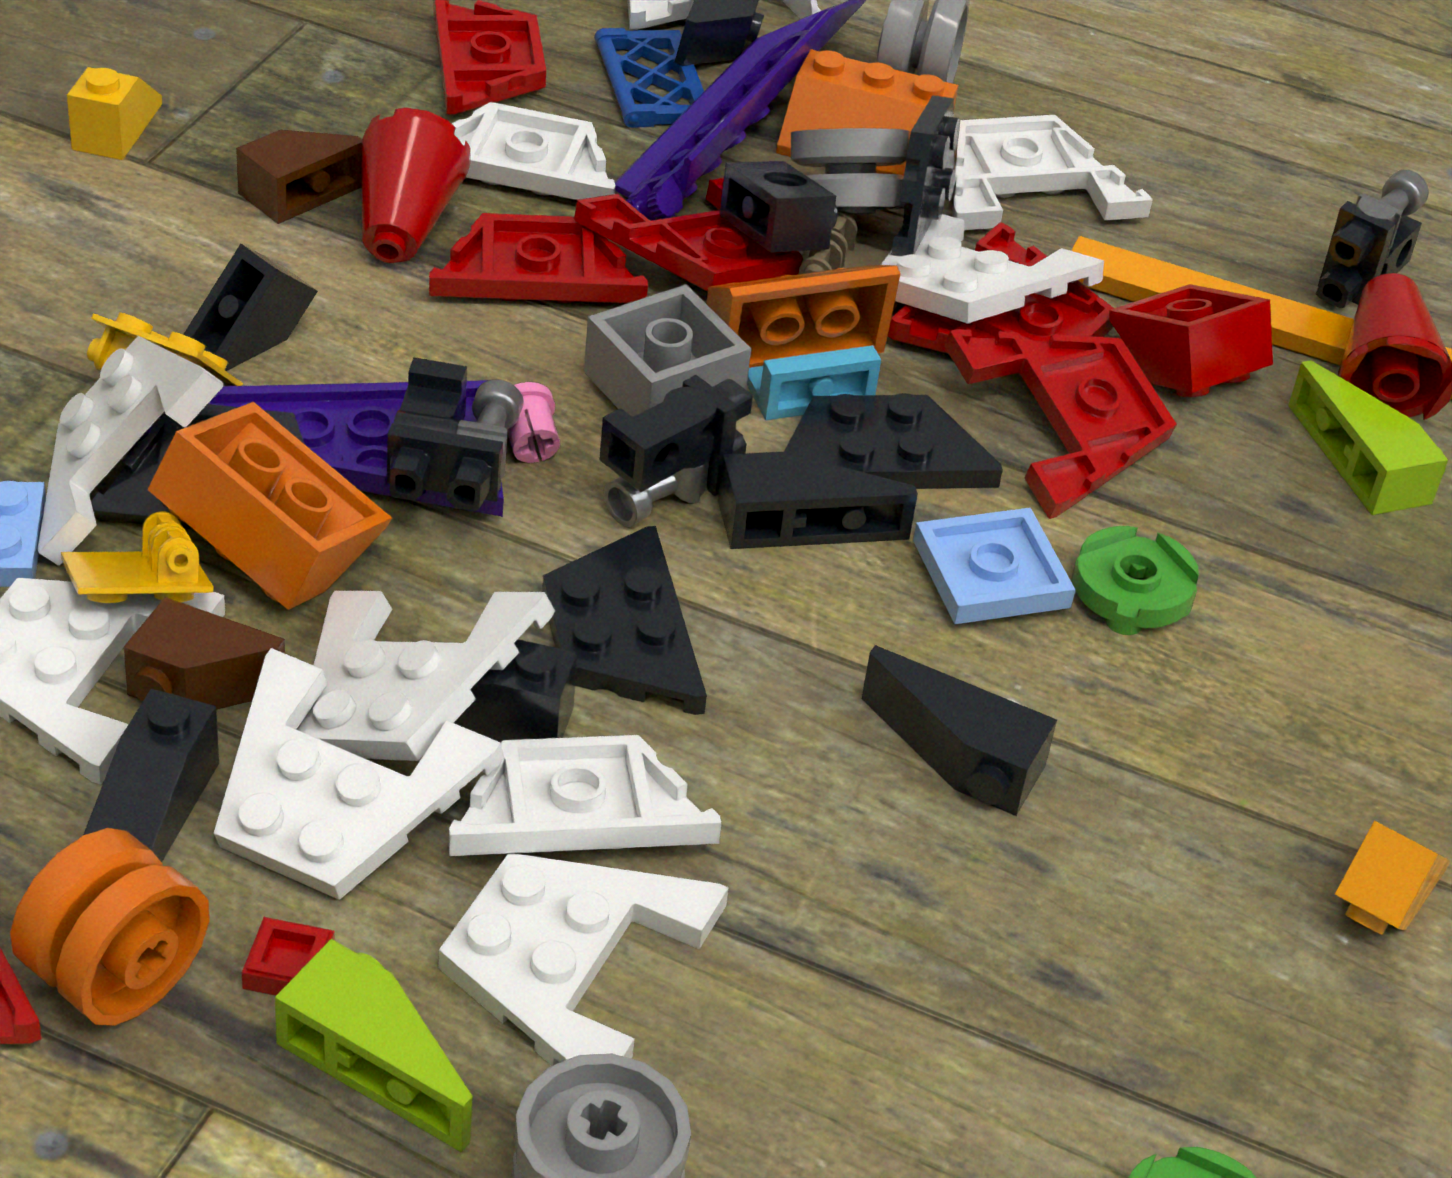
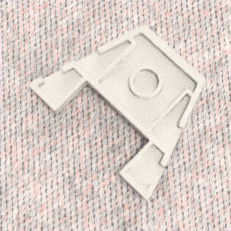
(1032, 156)
(983, 283)
(104, 426)
(54, 655)
(397, 695)
(324, 809)
(547, 931)

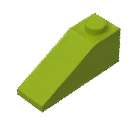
(1370, 444)
(366, 1033)

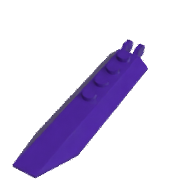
(722, 112)

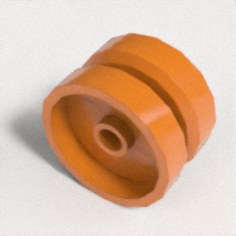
(109, 926)

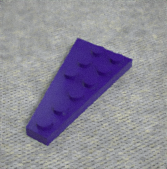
(347, 427)

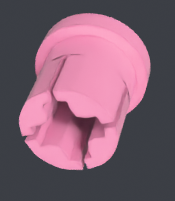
(535, 425)

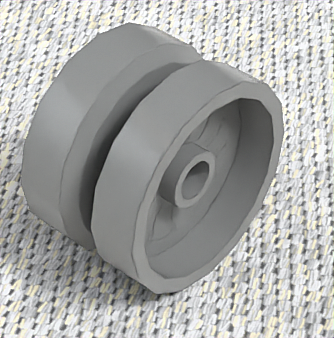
(930, 45)
(851, 164)
(601, 1122)

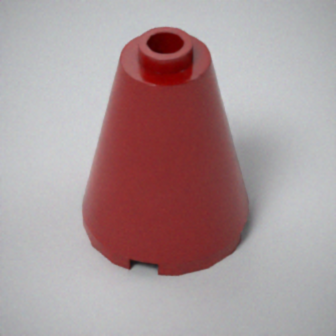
(407, 180)
(1397, 349)

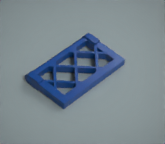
(646, 44)

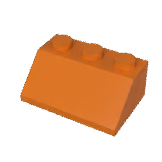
(857, 94)
(809, 311)
(267, 503)

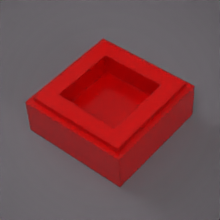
(281, 953)

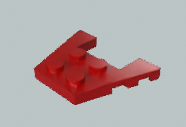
(693, 246)
(1074, 313)
(1089, 395)

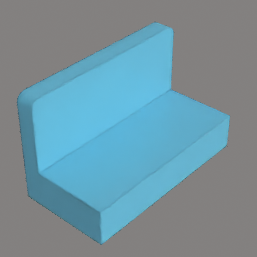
(788, 384)

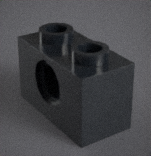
(778, 206)

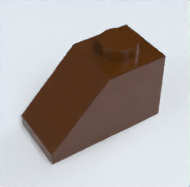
(298, 171)
(196, 656)

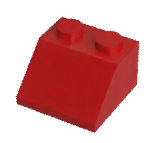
(1197, 337)

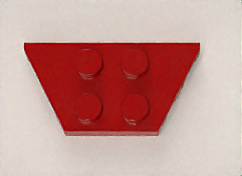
(487, 54)
(536, 260)

